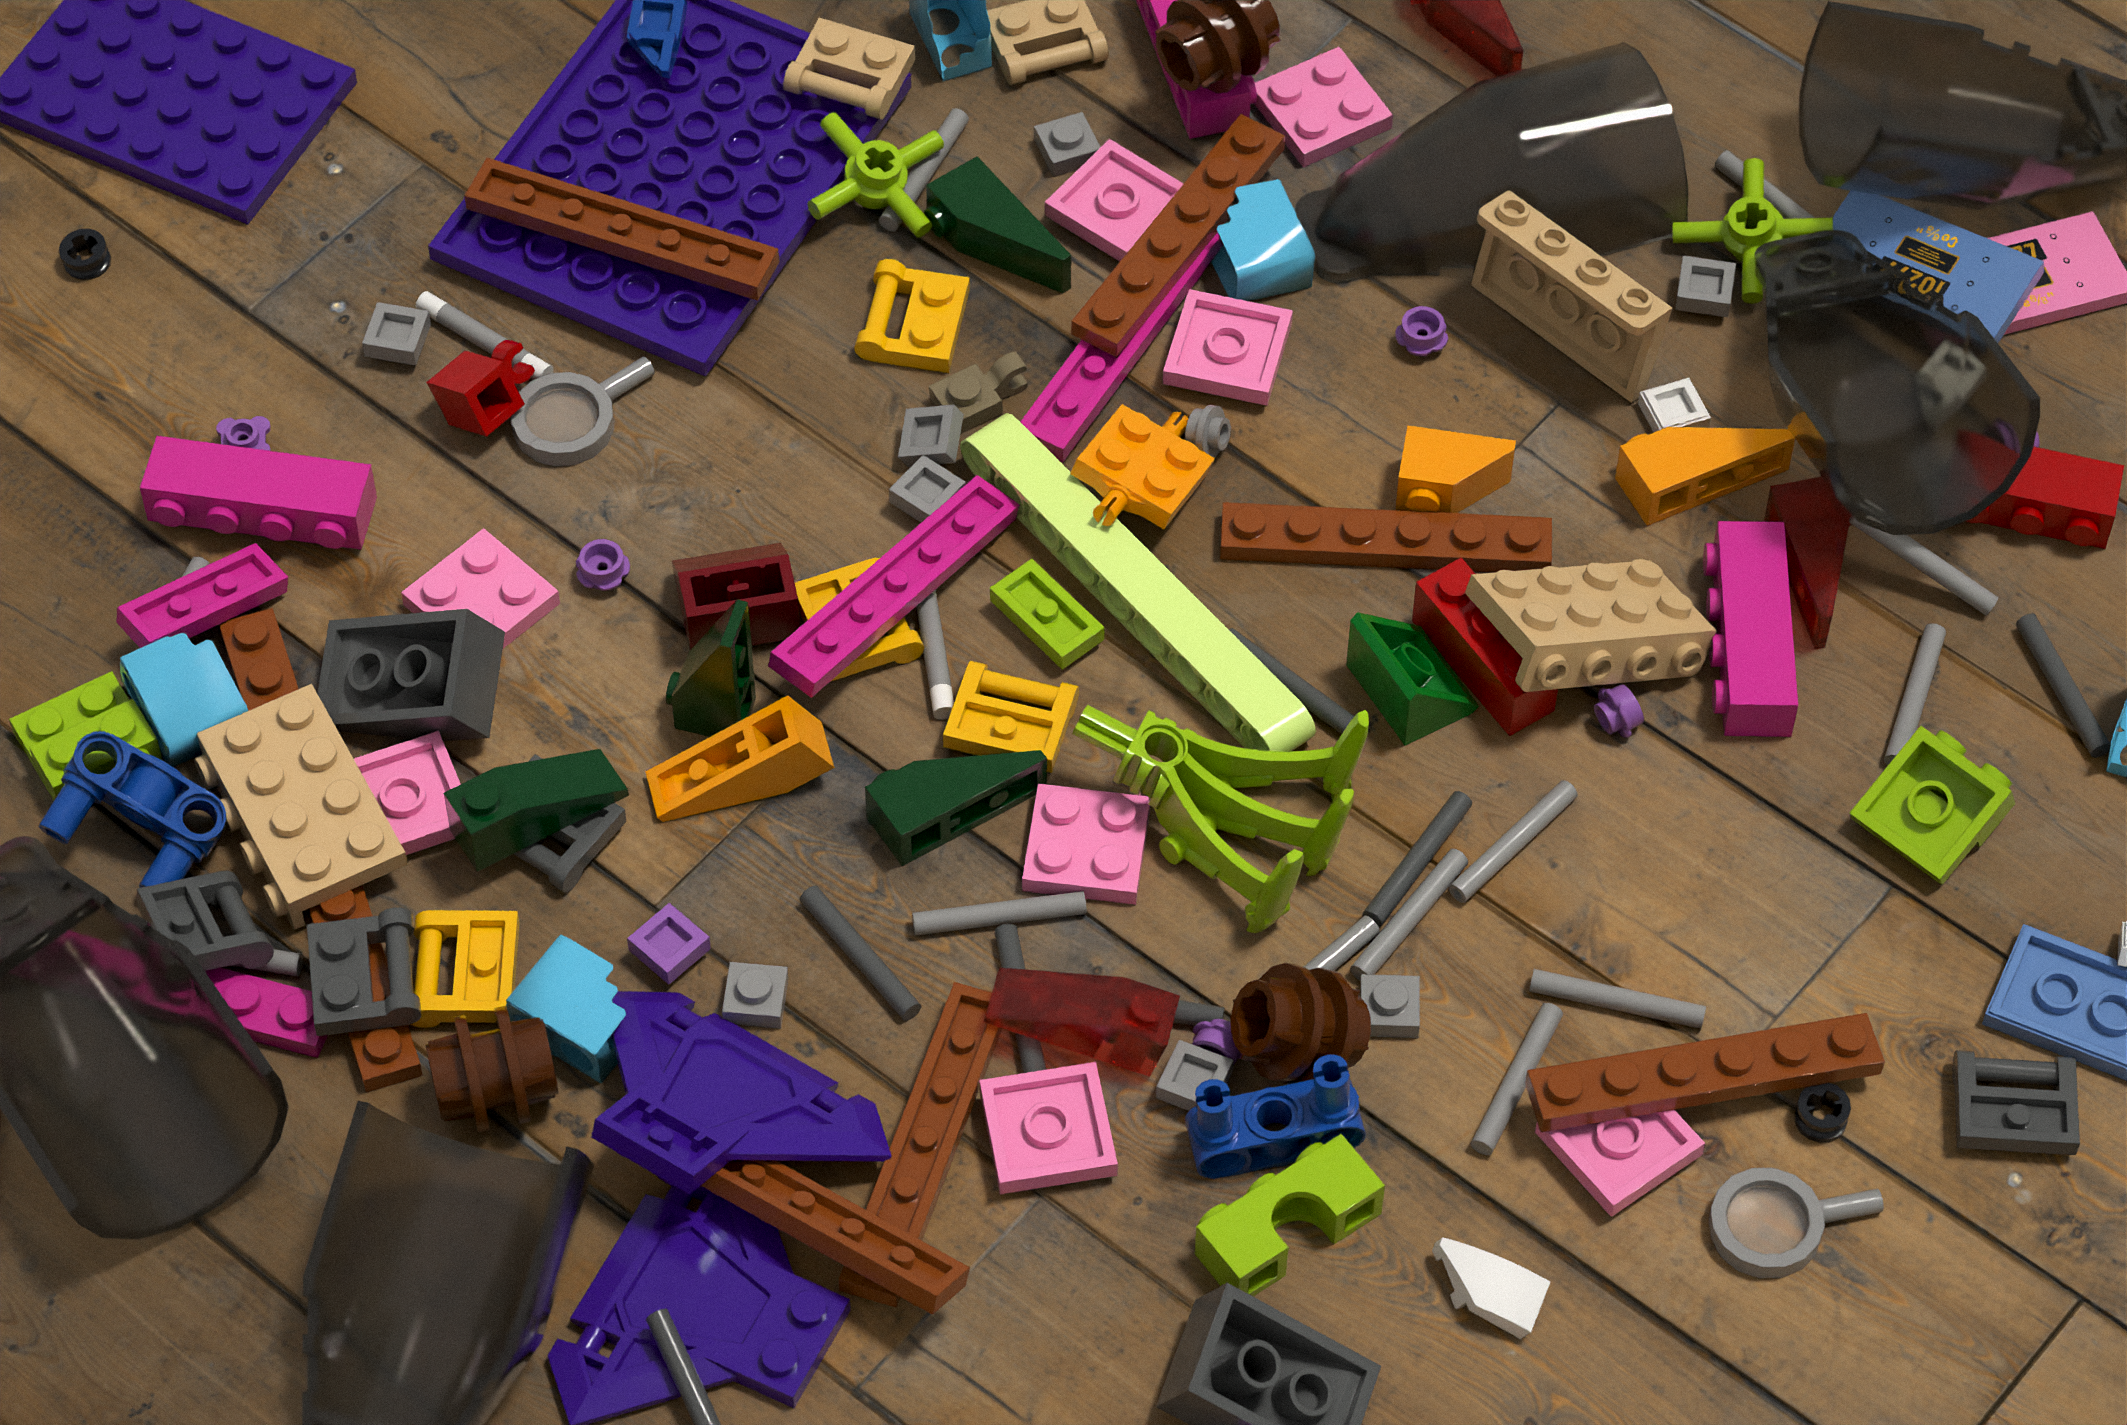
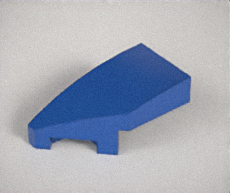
(657, 31)

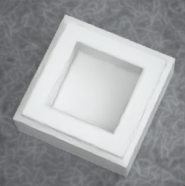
(1674, 406)

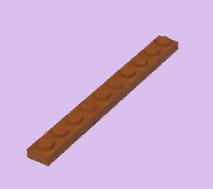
(264, 675)

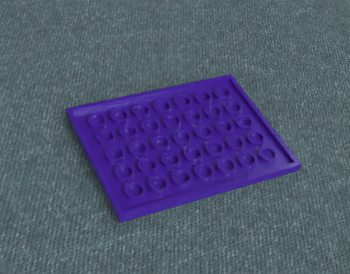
(703, 146)

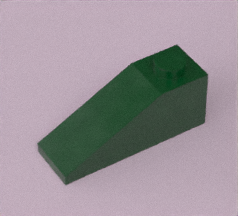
(993, 226)
(716, 677)
(946, 797)
(528, 802)

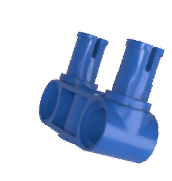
(143, 792)
(1230, 1131)

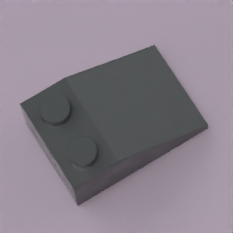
(412, 674)
(1262, 1368)

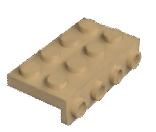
(1569, 295)
(1594, 624)
(297, 803)

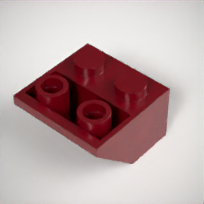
(755, 575)

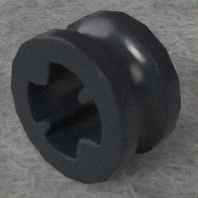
(79, 241)
(1833, 1124)

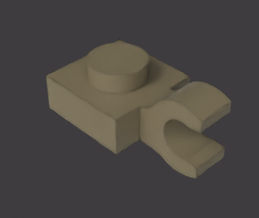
(978, 393)

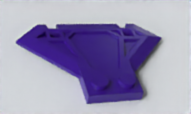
(719, 1095)
(727, 1295)

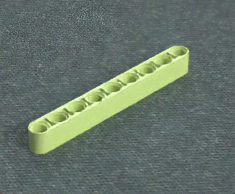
(1139, 590)

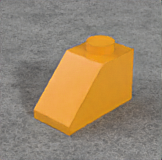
(1450, 469)

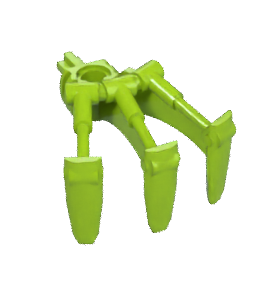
(1198, 795)

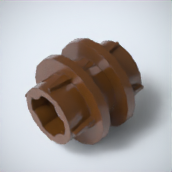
(1216, 41)
(1297, 1018)
(492, 1069)

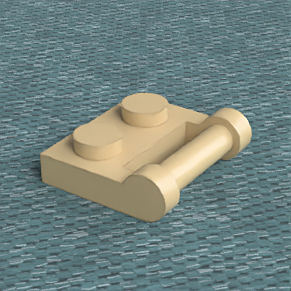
(1044, 36)
(854, 58)

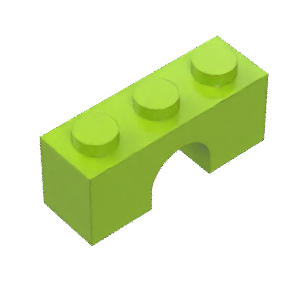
(1323, 1187)

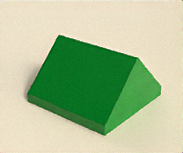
(1405, 676)

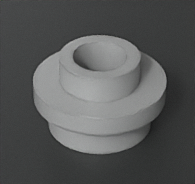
(1208, 429)

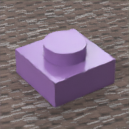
(668, 943)

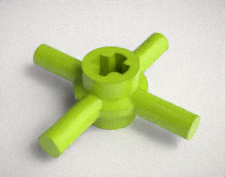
(875, 174)
(1748, 226)

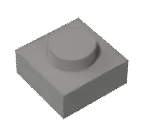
(1066, 143)
(1705, 286)
(396, 333)
(931, 433)
(924, 488)
(755, 995)
(1392, 1004)
(1187, 1070)

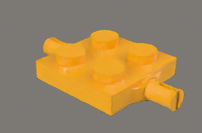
(1142, 467)

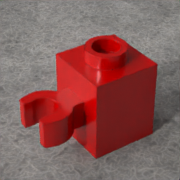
(480, 390)

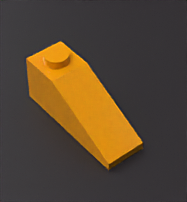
(1696, 465)
(743, 763)

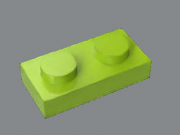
(1047, 614)

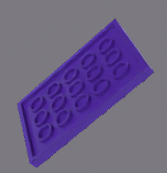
(174, 97)

